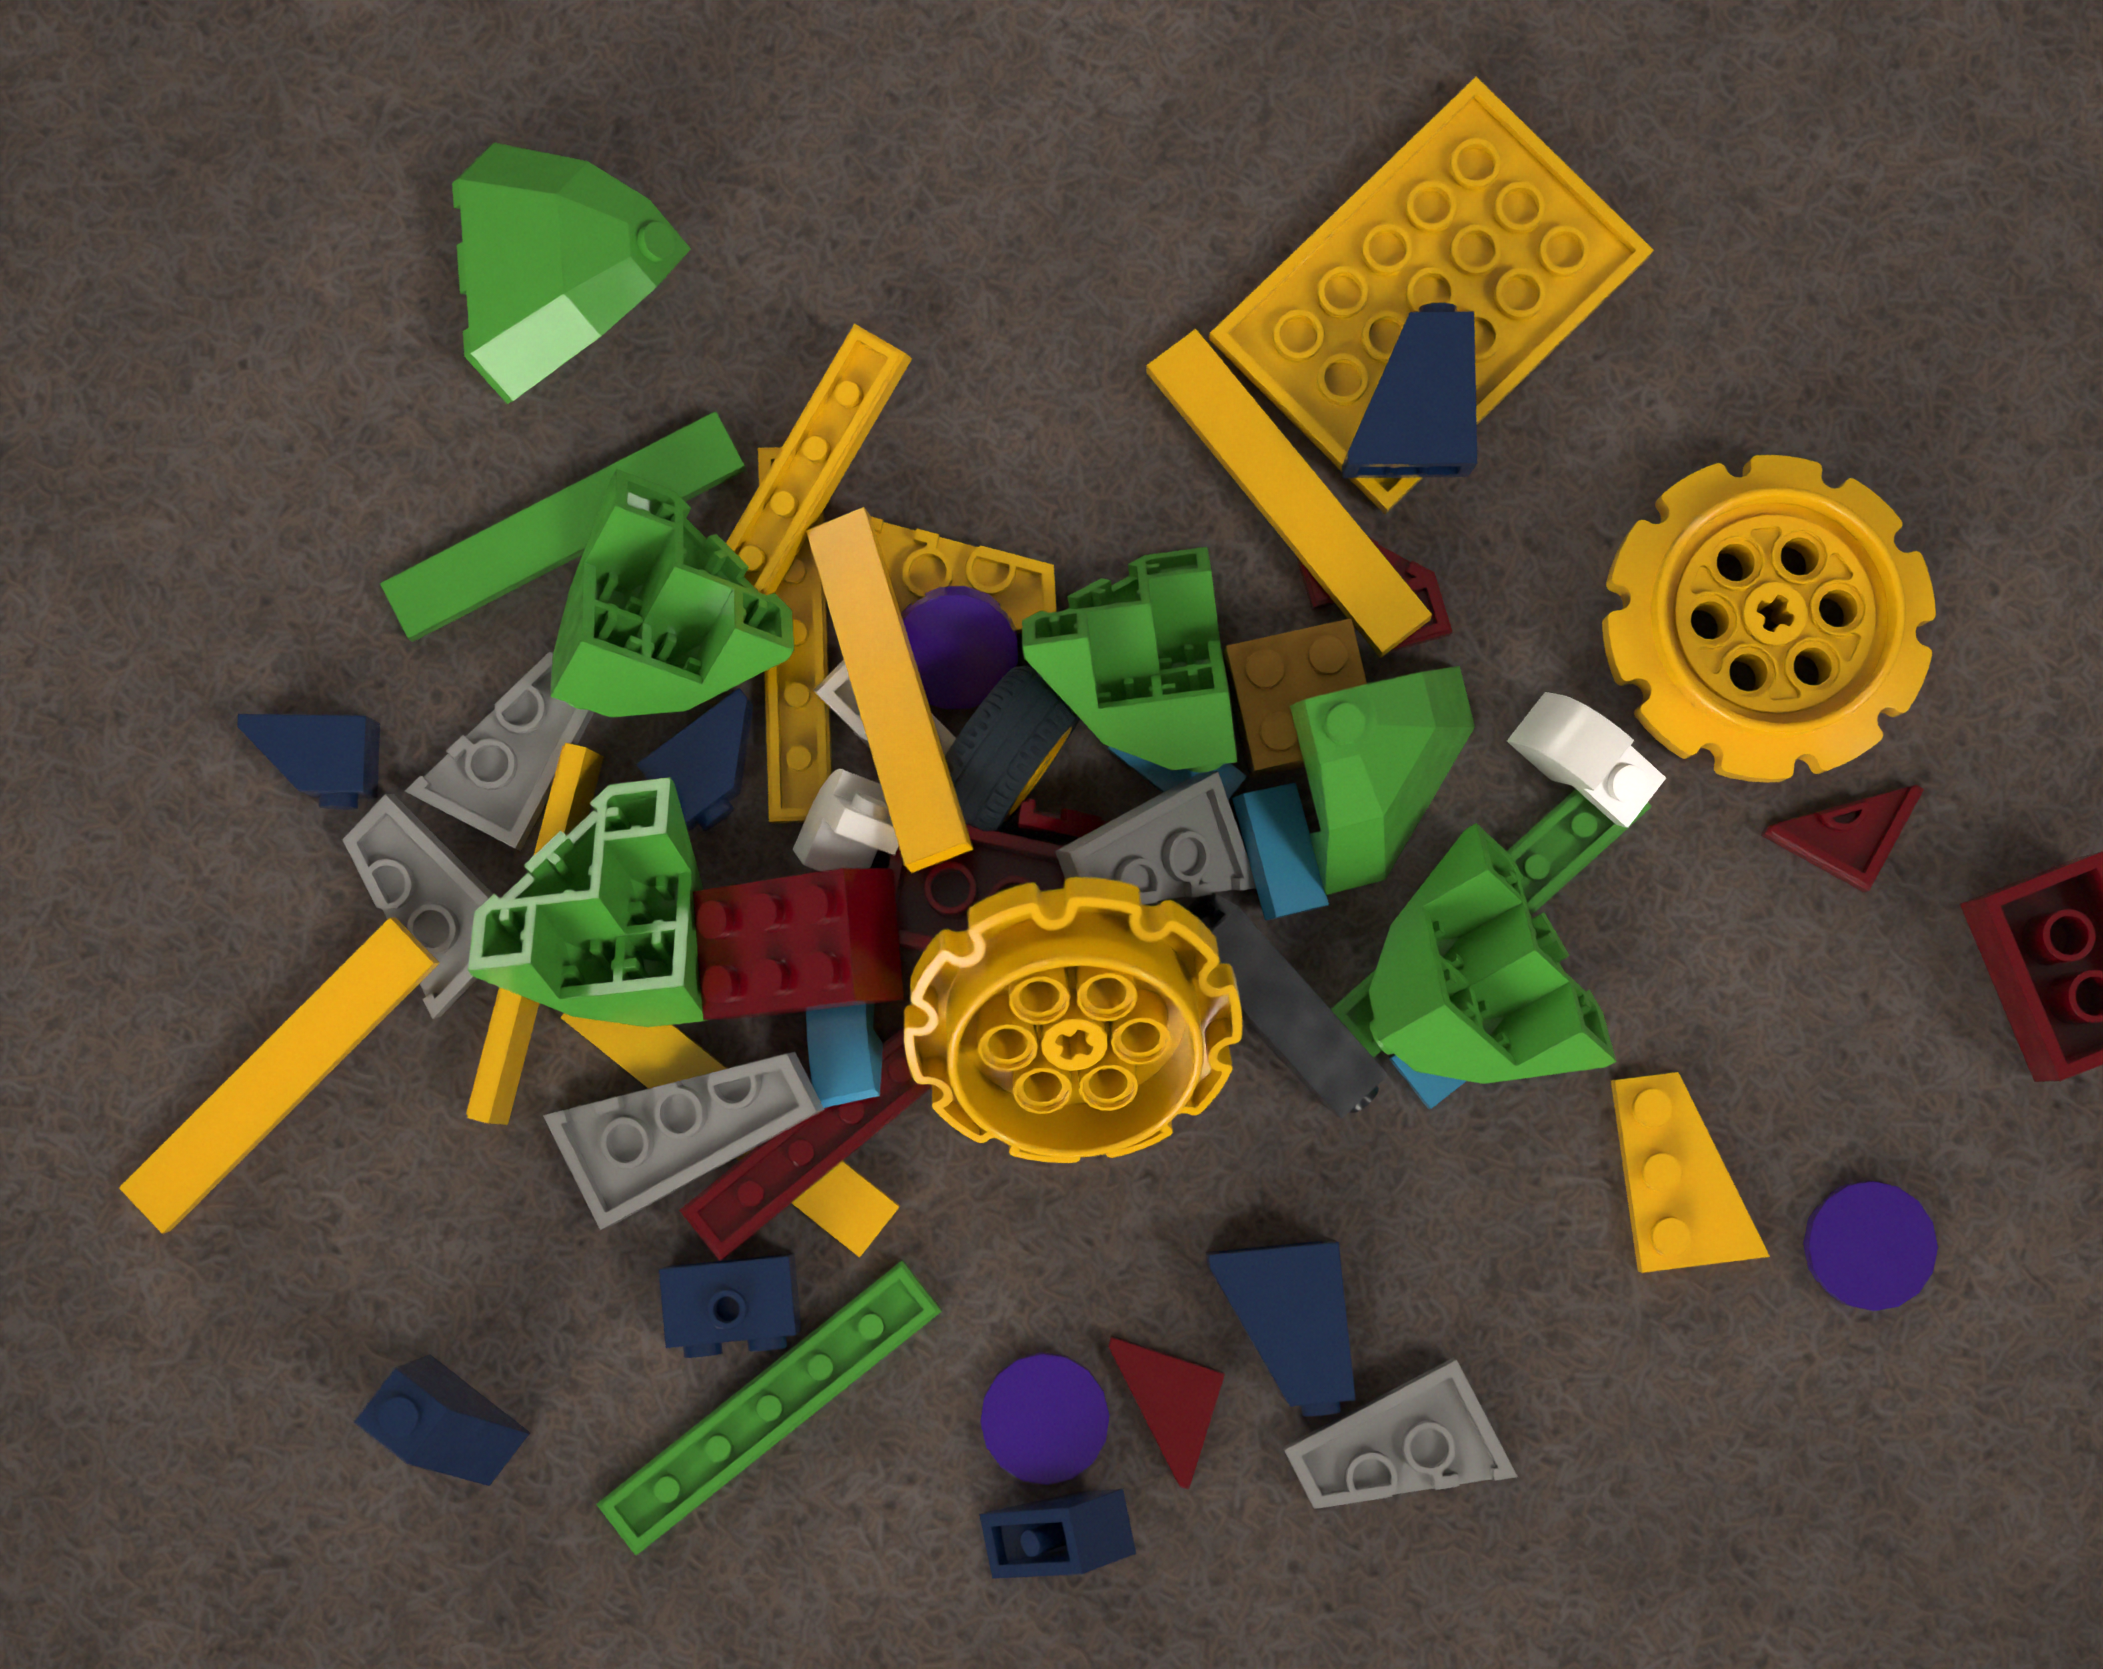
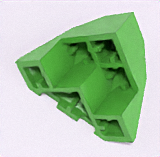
(550, 260)
(660, 611)
(1143, 661)
(1376, 766)
(603, 916)
(1478, 982)

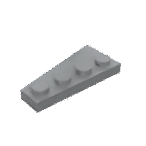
(667, 1136)

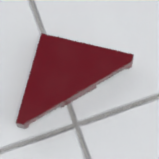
(1064, 827)
(1849, 838)
(1174, 1399)

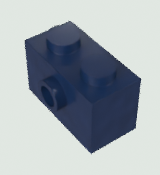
(730, 1303)

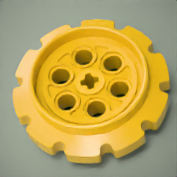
(1849, 557)
(1072, 1020)

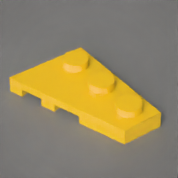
(926, 561)
(1675, 1180)

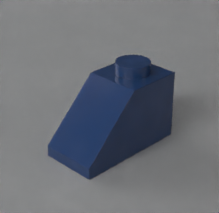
(320, 754)
(706, 761)
(1058, 1535)

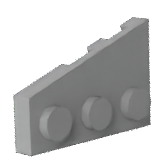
(508, 762)
(1168, 846)
(424, 888)
(1402, 1442)

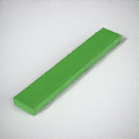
(551, 530)
(1547, 859)
(769, 1407)

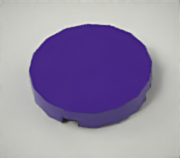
(960, 645)
(1870, 1245)
(1044, 1418)

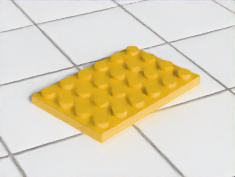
(1456, 217)

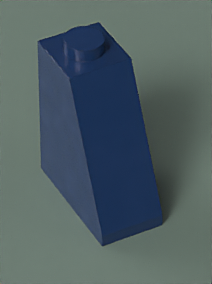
(1423, 404)
(1294, 1316)
(441, 1423)

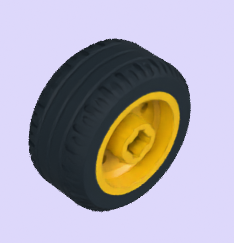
(1008, 747)

